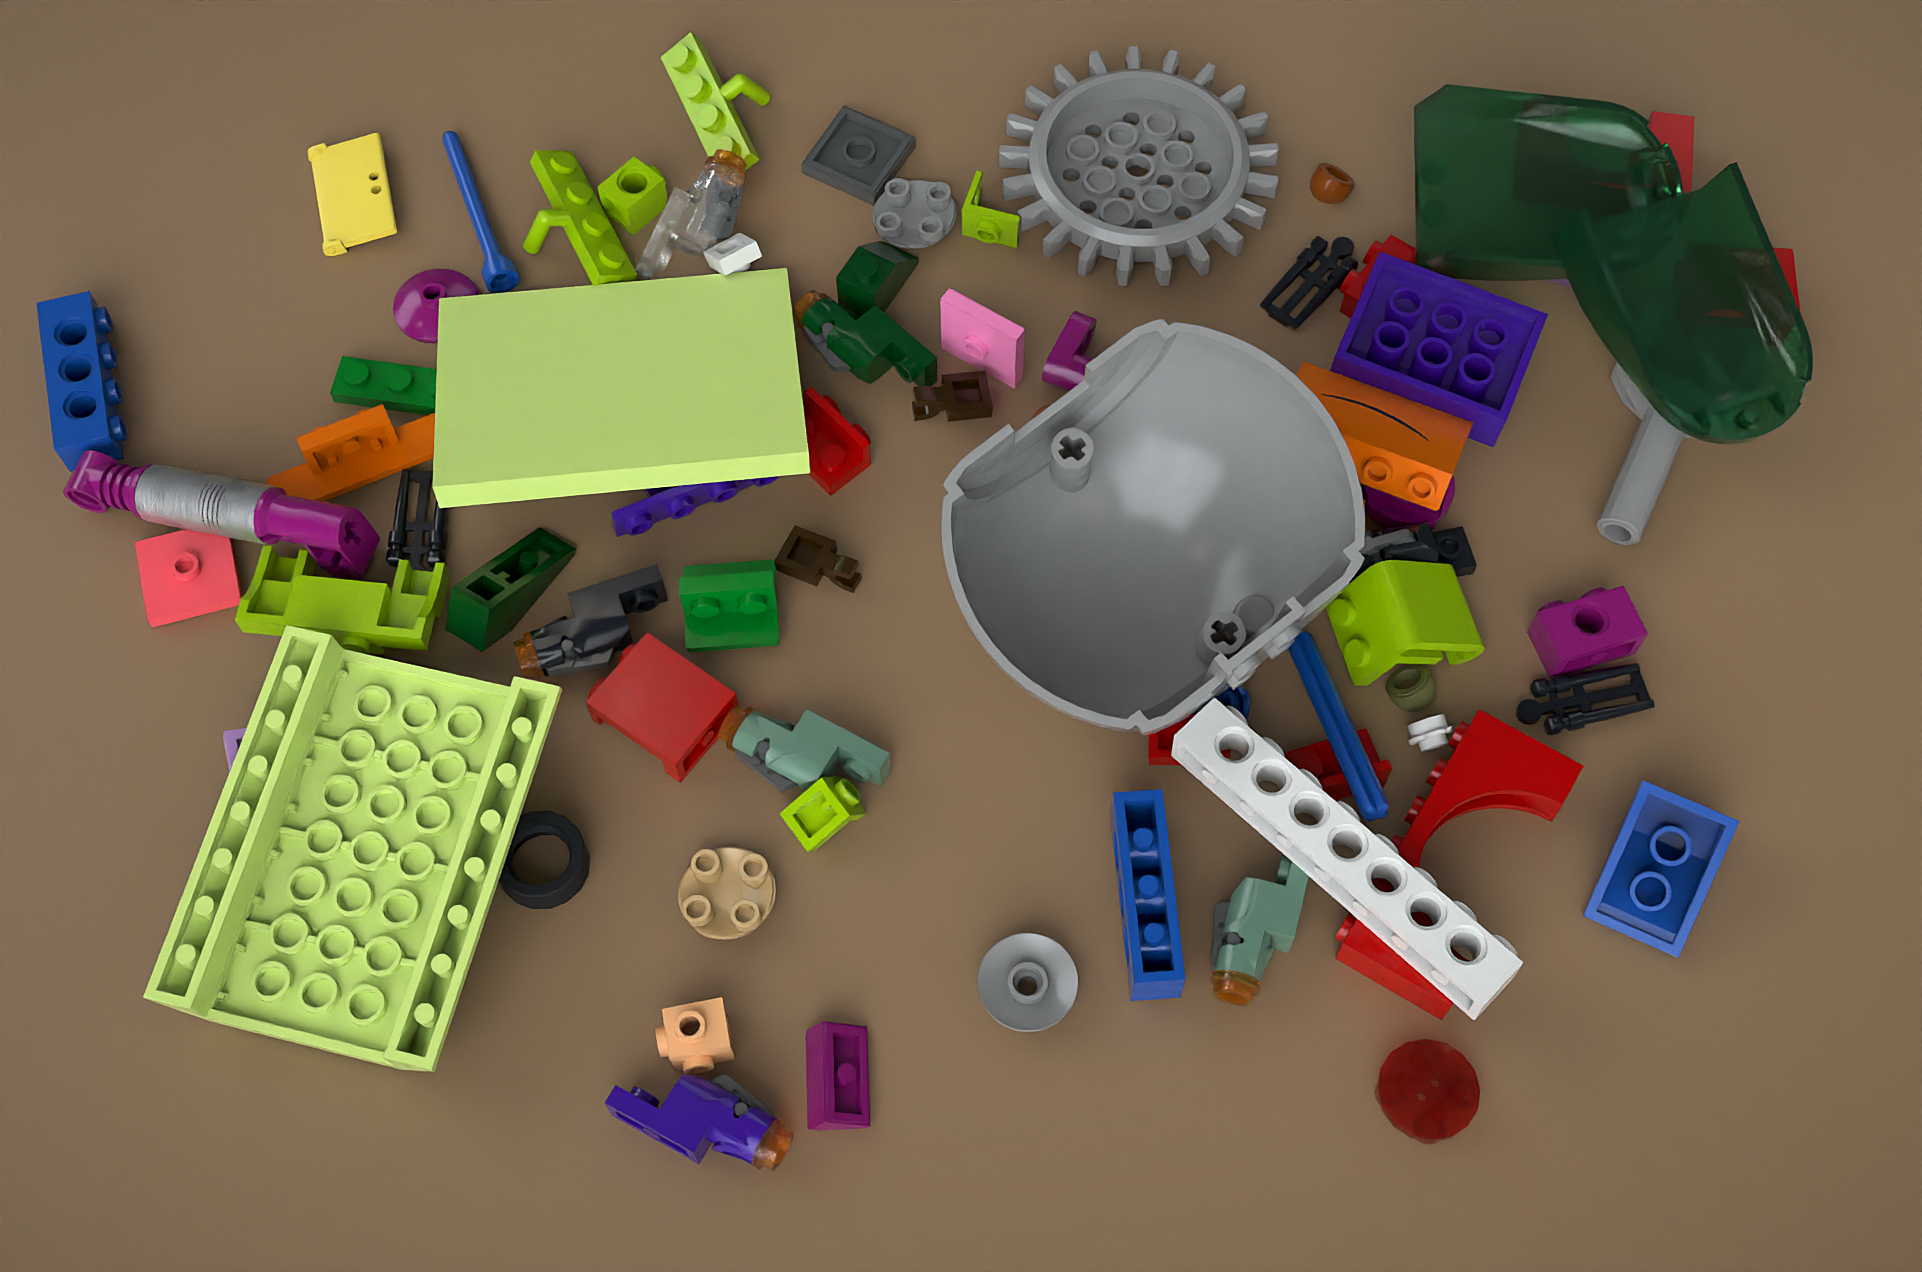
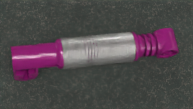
(226, 507)

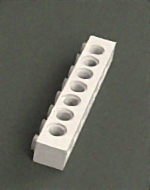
(1387, 914)

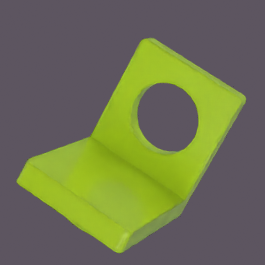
(985, 223)

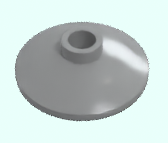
(1034, 960)

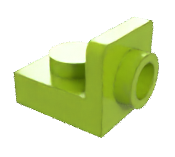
(823, 811)

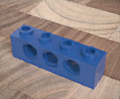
(80, 378)
(1147, 895)

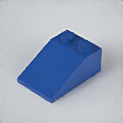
(1660, 868)

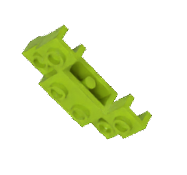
(356, 613)

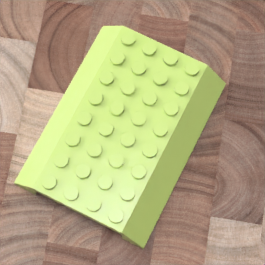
(354, 853)

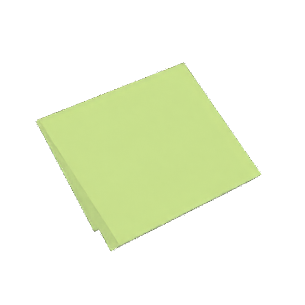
(617, 388)

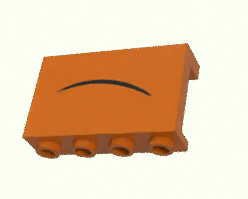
(1392, 439)

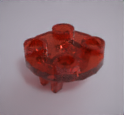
(1446, 1107)

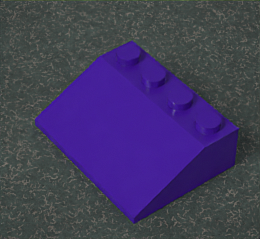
(1440, 344)

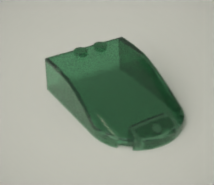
(1514, 167)
(1694, 309)

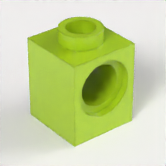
(633, 195)

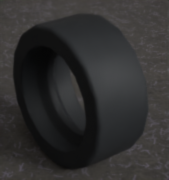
(568, 883)

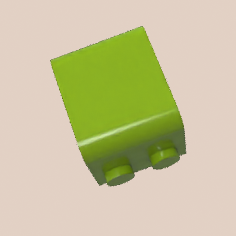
(1404, 617)

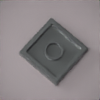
(858, 155)

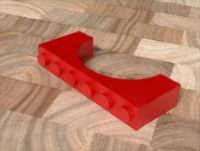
(1488, 770)

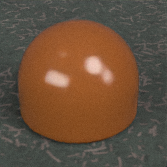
(1330, 184)

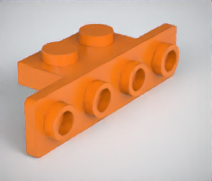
(356, 454)

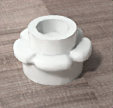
(1430, 732)

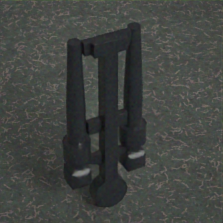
(1341, 249)
(398, 537)
(1530, 711)

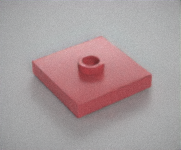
(187, 575)

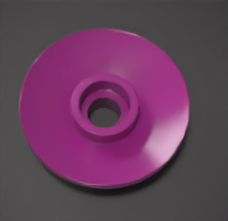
(419, 315)

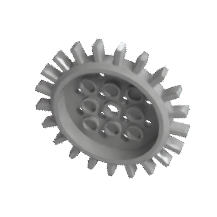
(1165, 112)

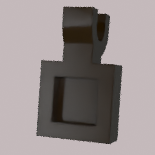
(960, 395)
(812, 556)

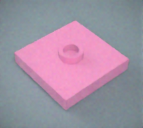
(982, 338)

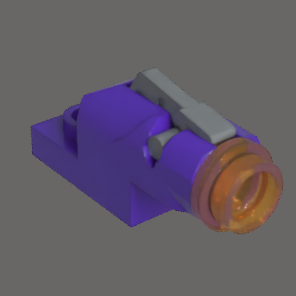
(704, 1114)

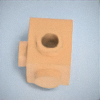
(695, 1036)

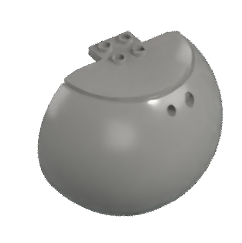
(1147, 518)

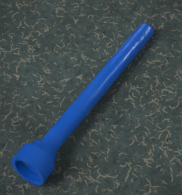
(498, 270)

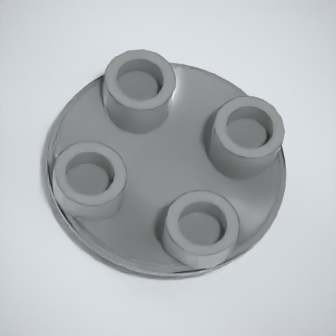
(914, 213)

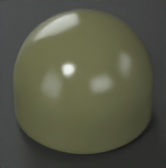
(1416, 697)

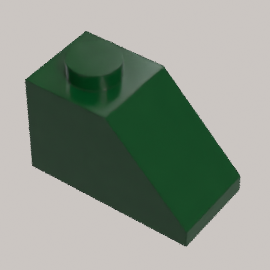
(873, 276)

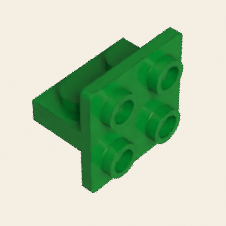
(730, 605)

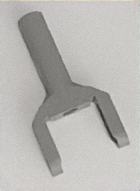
(1643, 468)

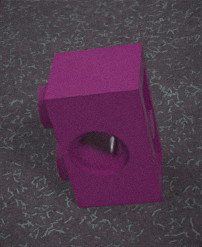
(1568, 649)

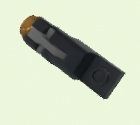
(1418, 544)
(595, 630)

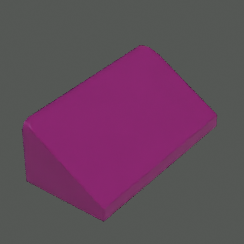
(837, 1077)

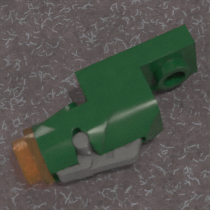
(863, 344)

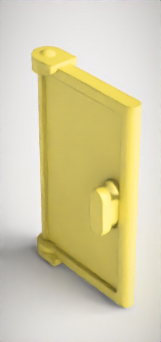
(348, 200)

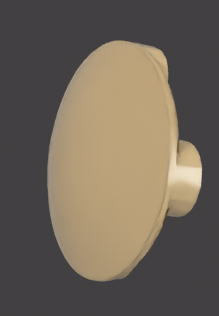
(726, 892)

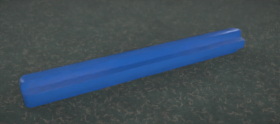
(1339, 728)

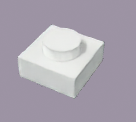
(733, 254)

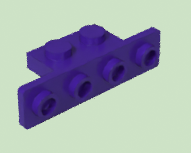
(676, 503)

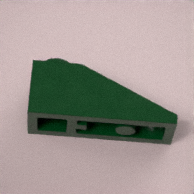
(505, 588)

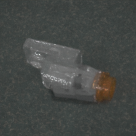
(700, 215)

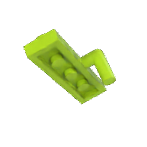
(710, 101)
(581, 217)

